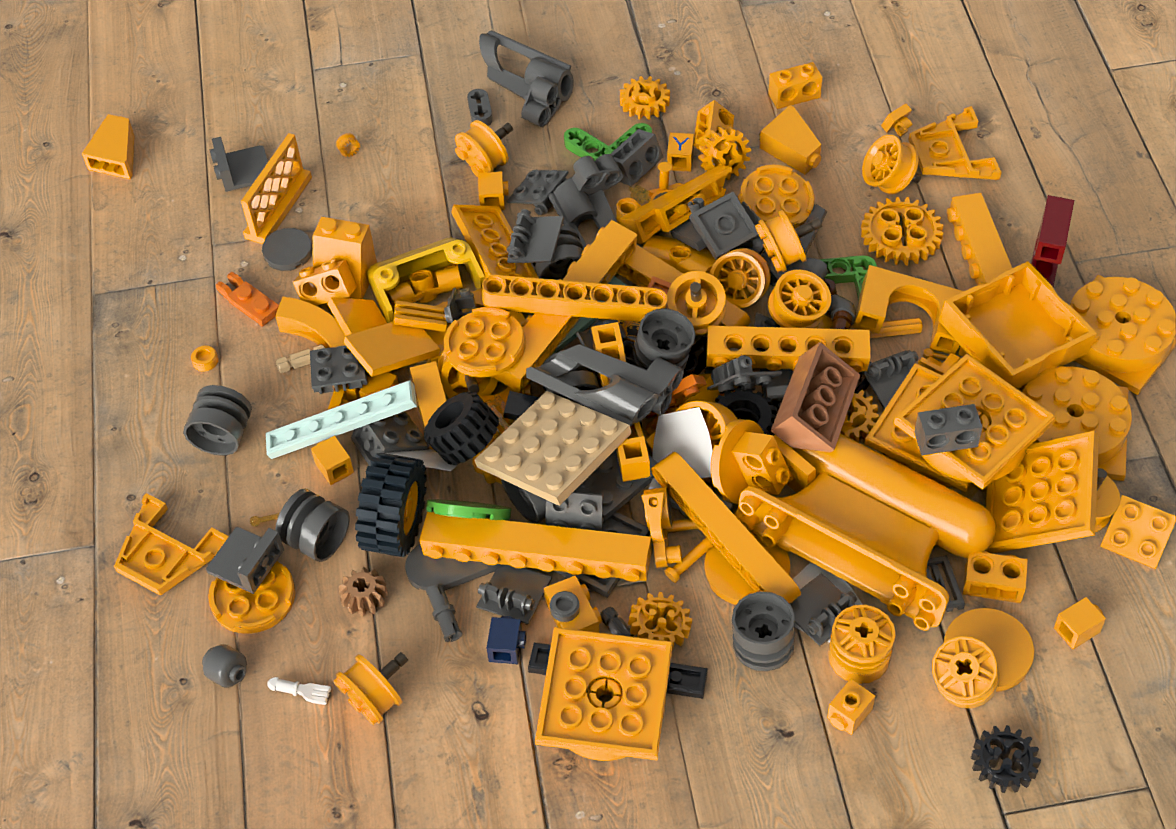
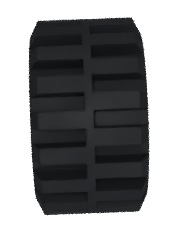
(751, 407)
(461, 428)

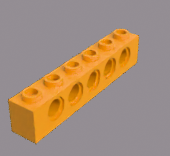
(775, 339)

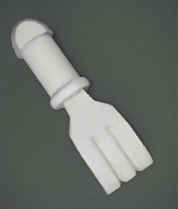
(311, 692)

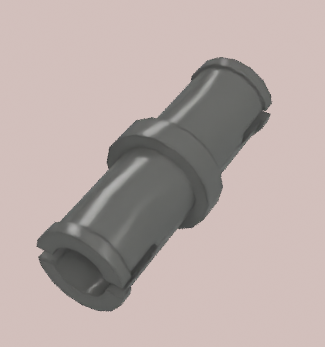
(444, 612)

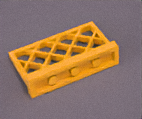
(274, 191)

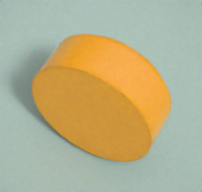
(204, 358)

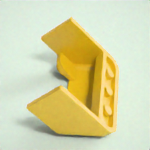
(395, 270)

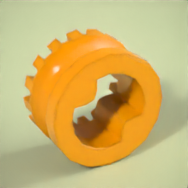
(350, 149)

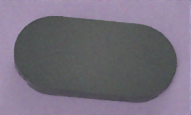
(427, 571)

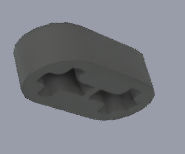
(483, 107)

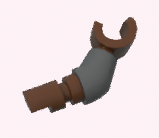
(841, 310)

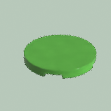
(468, 509)

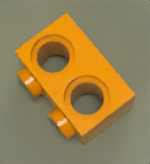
(795, 85)
(711, 118)
(324, 282)
(761, 462)
(994, 582)

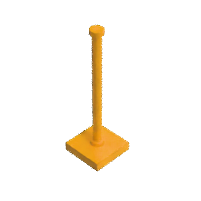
(801, 475)

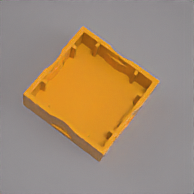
(1017, 325)

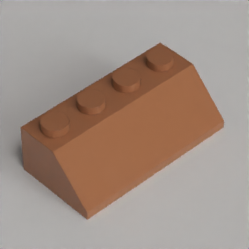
(816, 401)

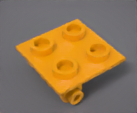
(1138, 532)

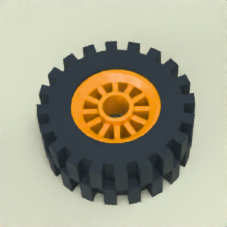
(391, 504)

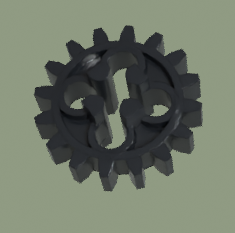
(1022, 759)

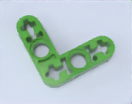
(587, 141)
(857, 274)

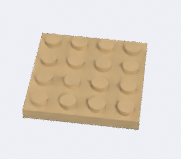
(553, 447)

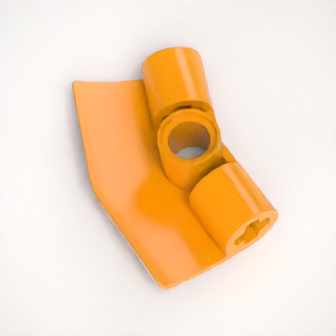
(679, 254)
(426, 285)

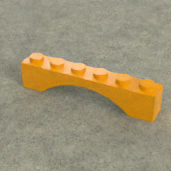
(632, 452)

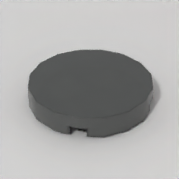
(287, 249)

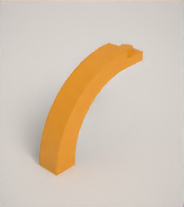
(318, 326)

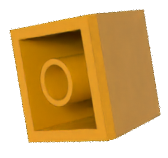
(346, 241)

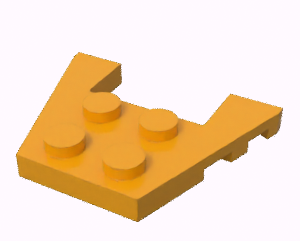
(943, 152)
(157, 558)

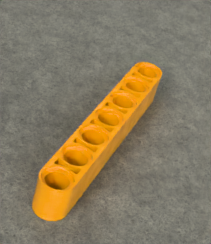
(644, 265)
(560, 297)
(723, 528)

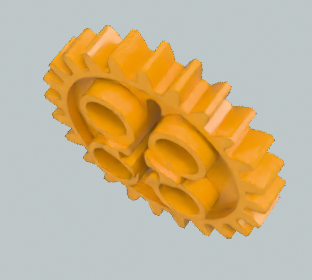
(919, 227)

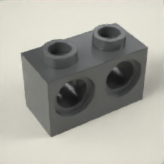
(637, 156)
(948, 429)

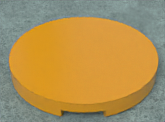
(775, 189)
(484, 342)
(724, 468)
(725, 579)
(254, 612)
(1003, 636)

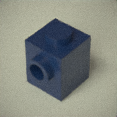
(505, 640)

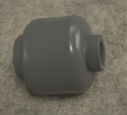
(223, 664)

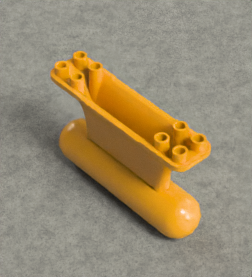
(872, 526)

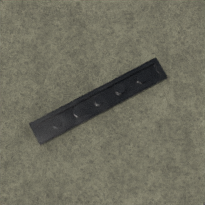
(682, 679)

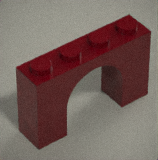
(1052, 236)

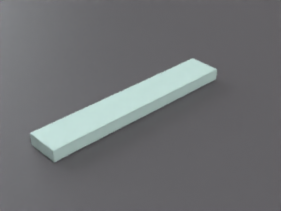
(341, 419)

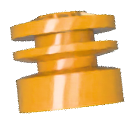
(860, 657)
(965, 689)

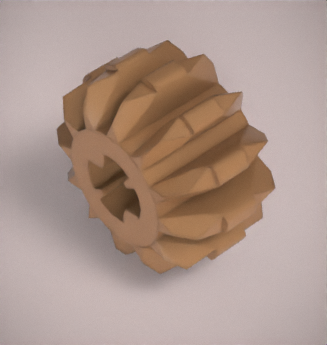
(363, 591)

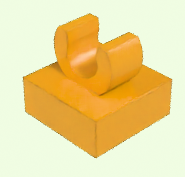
(898, 120)

